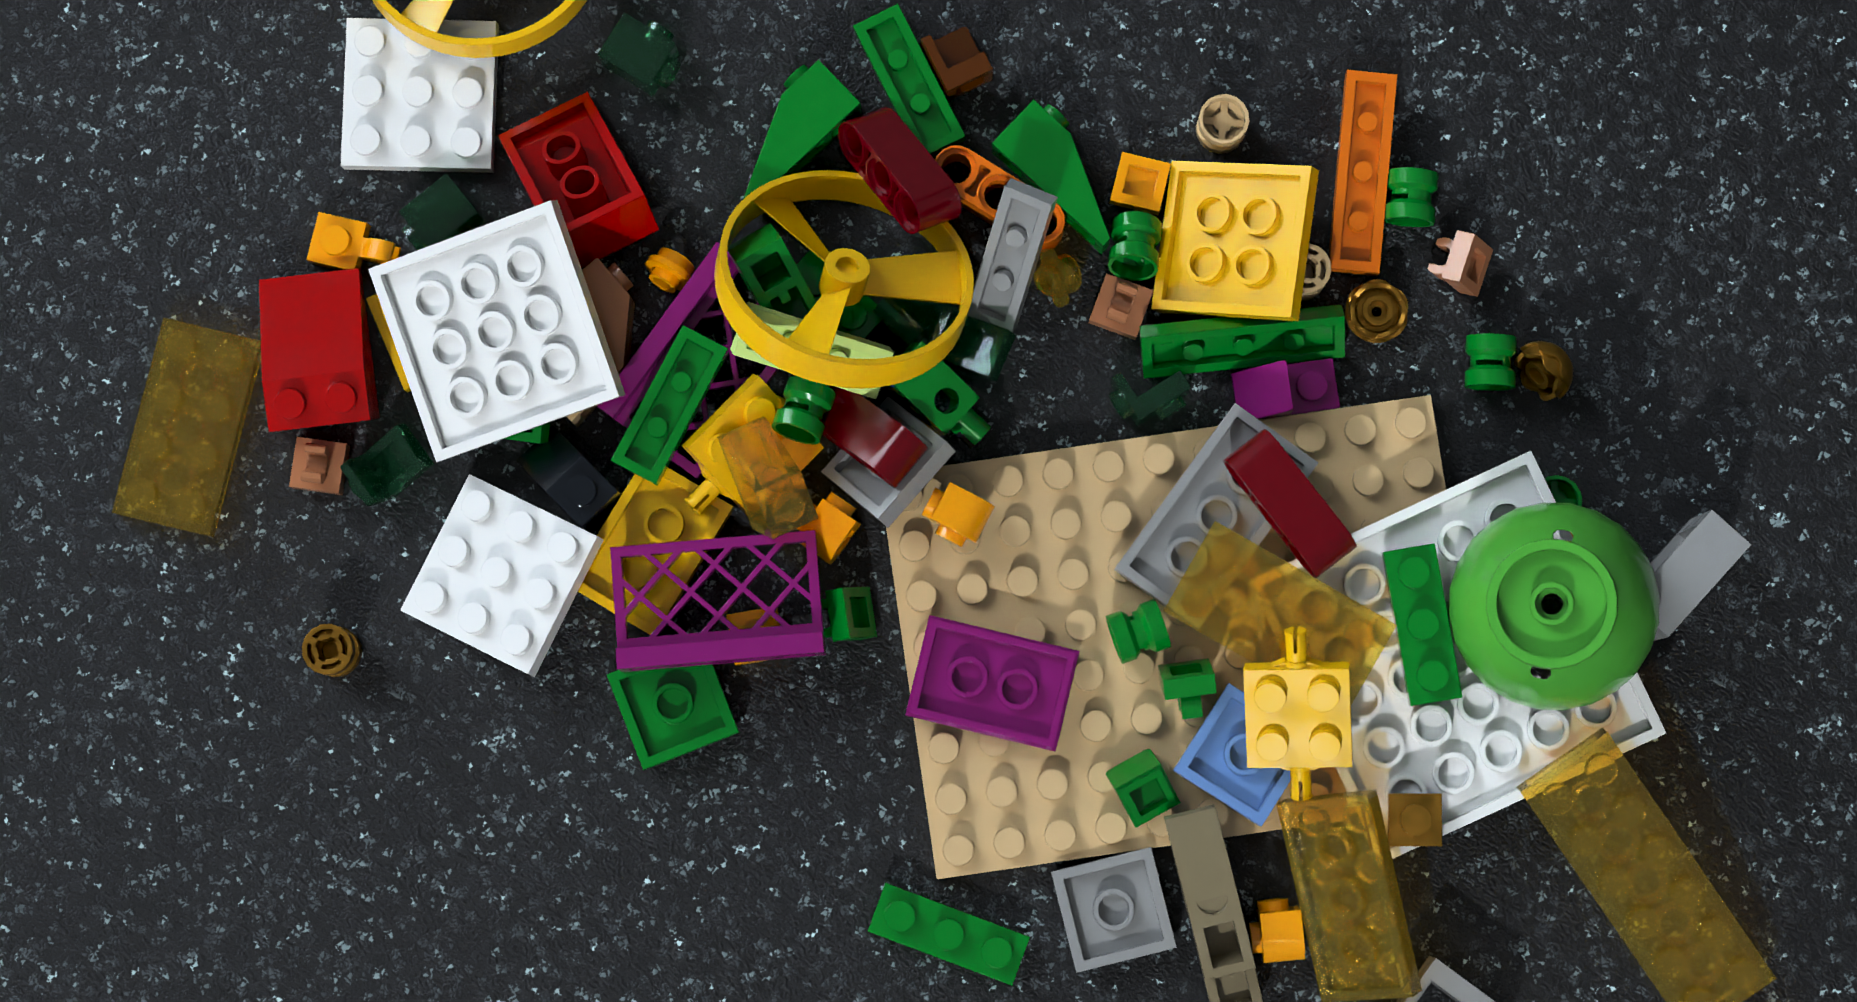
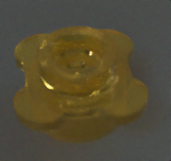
(1057, 276)

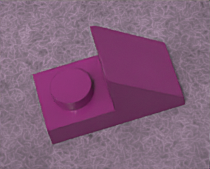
(1286, 388)

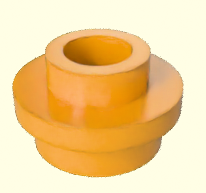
(669, 269)

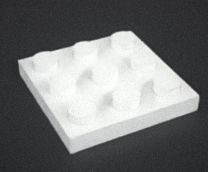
(417, 104)
(502, 575)

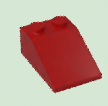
(576, 161)
(316, 351)

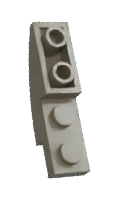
(1213, 906)

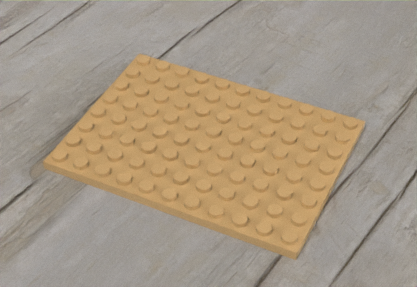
(1052, 579)

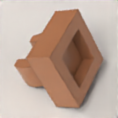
(1465, 264)
(1120, 306)
(318, 465)

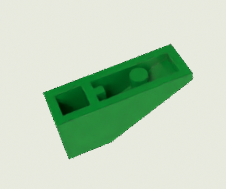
(803, 123)
(1046, 158)
(771, 272)

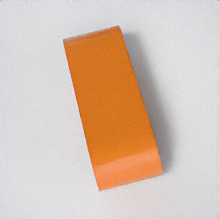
(982, 179)

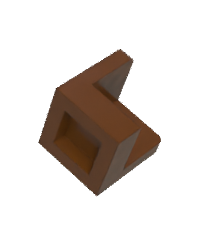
(957, 62)

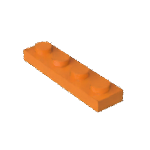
(1362, 172)

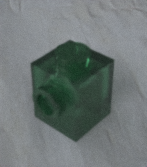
(641, 54)
(439, 214)

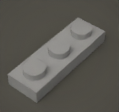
(1011, 254)

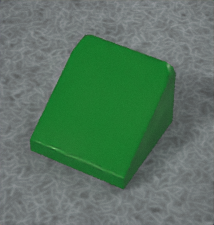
(1142, 787)

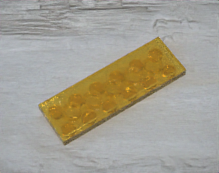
(1644, 876)

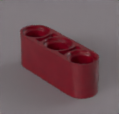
(899, 170)
(872, 437)
(1290, 503)

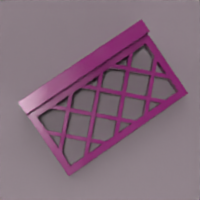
(687, 309)
(717, 646)

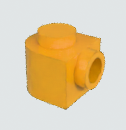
(957, 514)
(833, 527)
(1278, 931)

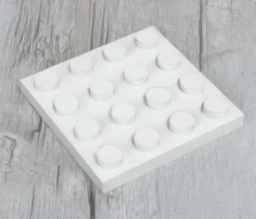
(496, 331)

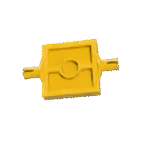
(746, 404)
(1298, 714)

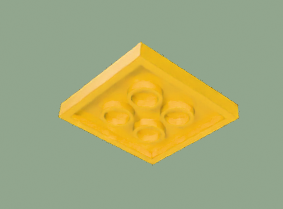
(1235, 240)

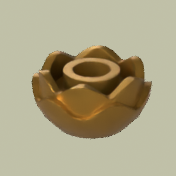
(1378, 295)
(1545, 369)

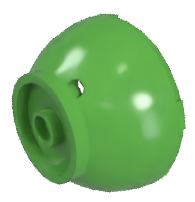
(1604, 618)

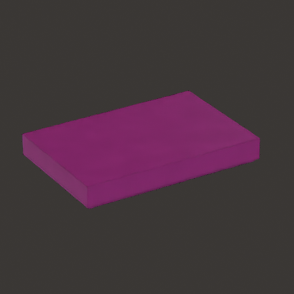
(992, 683)

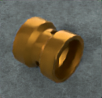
(340, 655)

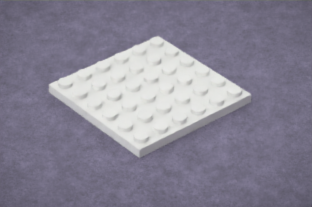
(1475, 744)

